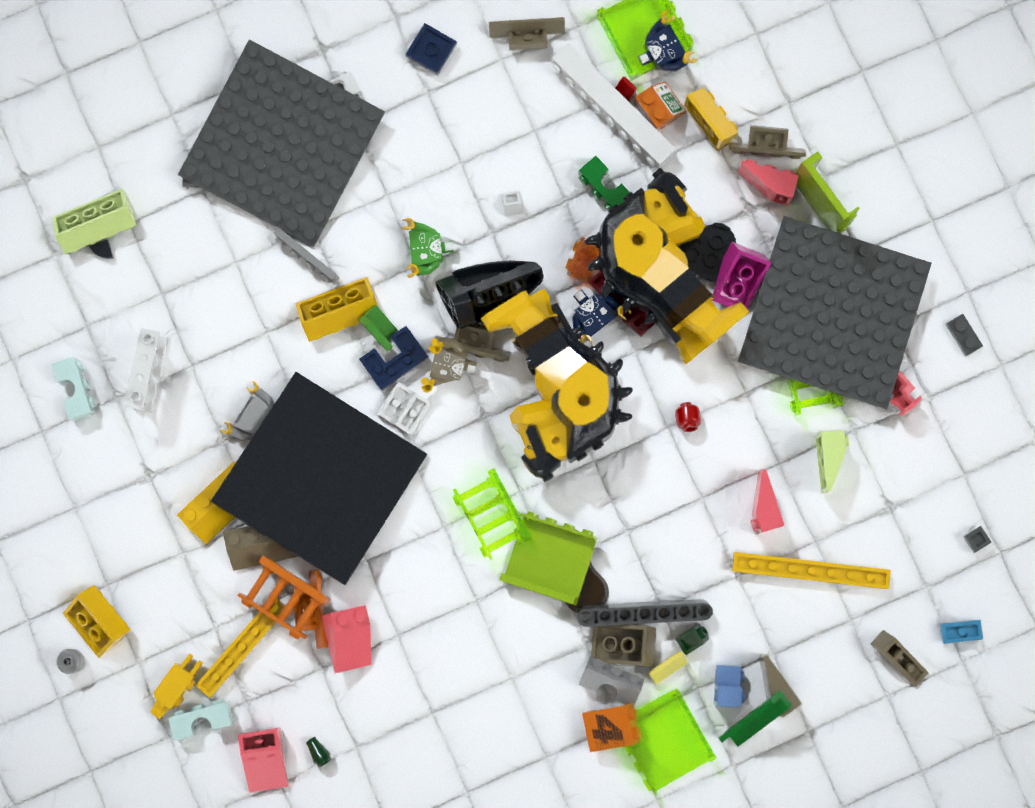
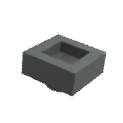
(977, 539)

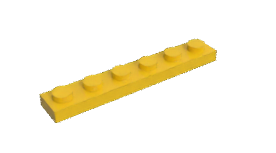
(238, 650)

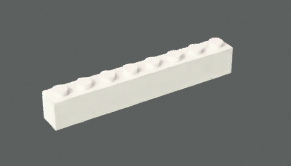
(612, 106)

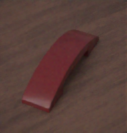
(635, 319)

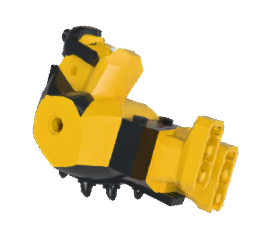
(651, 272)
(573, 381)

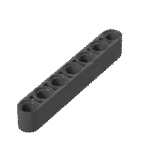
(653, 616)

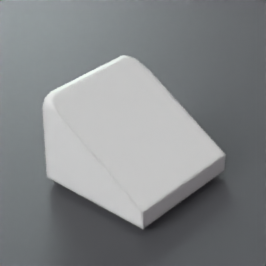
(512, 203)

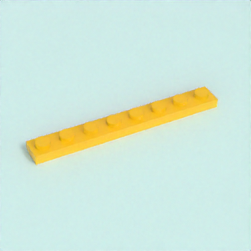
(811, 570)

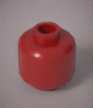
(688, 417)

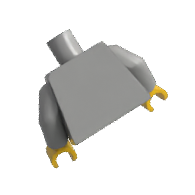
(251, 414)

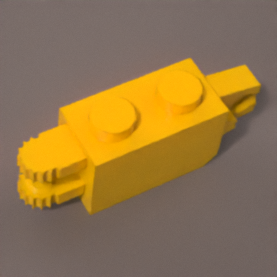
(173, 687)

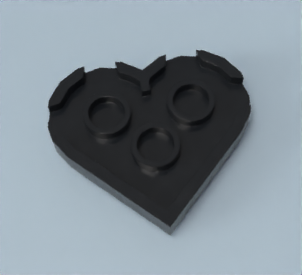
(708, 250)

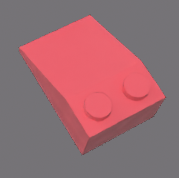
(765, 510)
(348, 638)

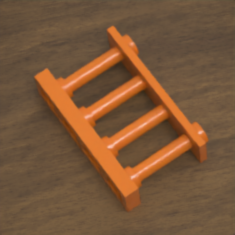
(301, 587)

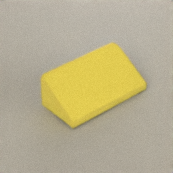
(668, 667)

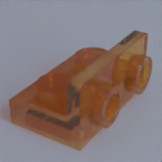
(582, 258)

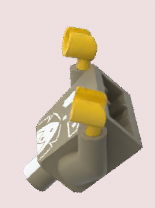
(447, 363)

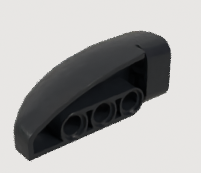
(485, 286)

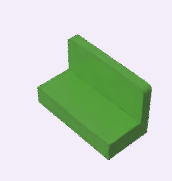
(379, 326)

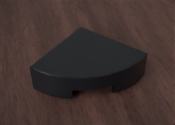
(102, 249)

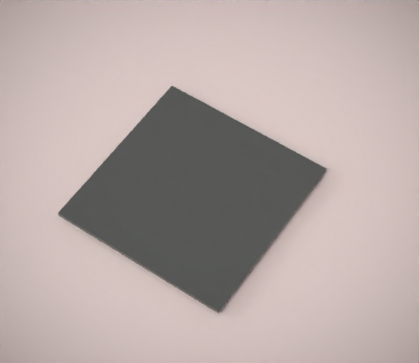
(281, 143)
(835, 312)

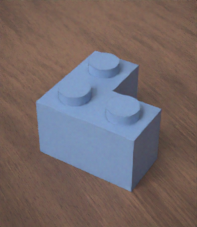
(727, 686)

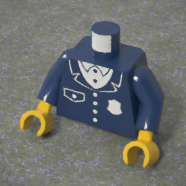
(664, 47)
(594, 313)

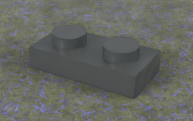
(964, 335)

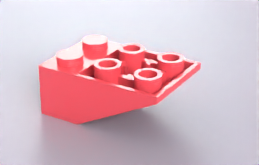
(772, 183)
(263, 759)

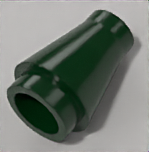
(318, 752)

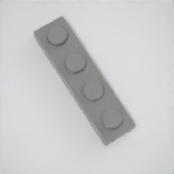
(299, 251)

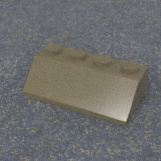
(247, 546)

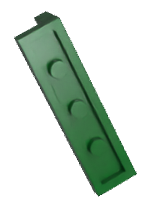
(757, 719)

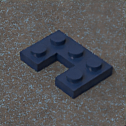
(387, 373)

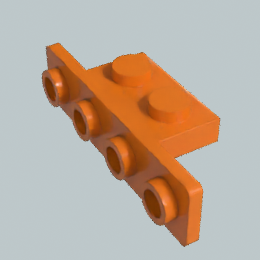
(315, 621)

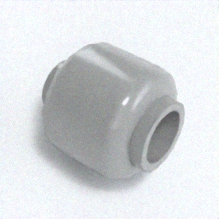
(77, 661)

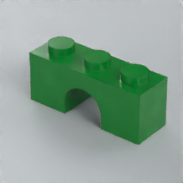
(592, 174)

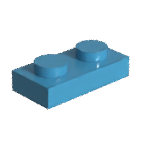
(961, 631)

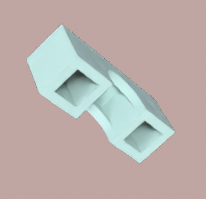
(80, 403)
(183, 723)

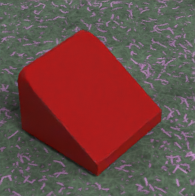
(626, 88)

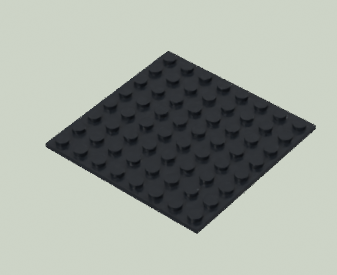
(319, 478)

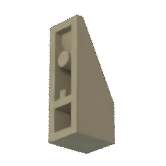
(899, 657)

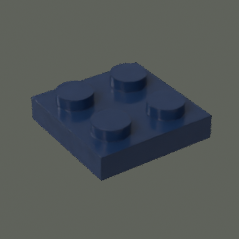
(431, 48)

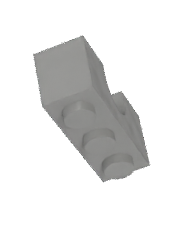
(599, 673)

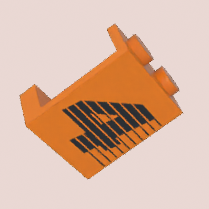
(611, 727)

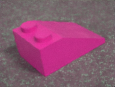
(740, 275)

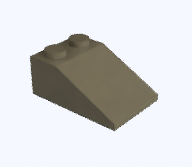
(624, 645)
(775, 681)

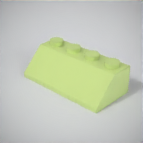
(93, 221)

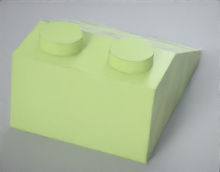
(830, 453)

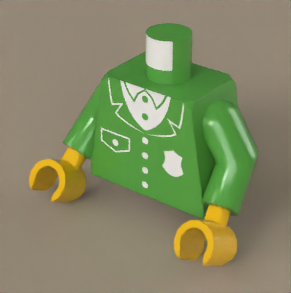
(425, 248)

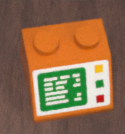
(659, 105)

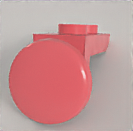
(902, 396)

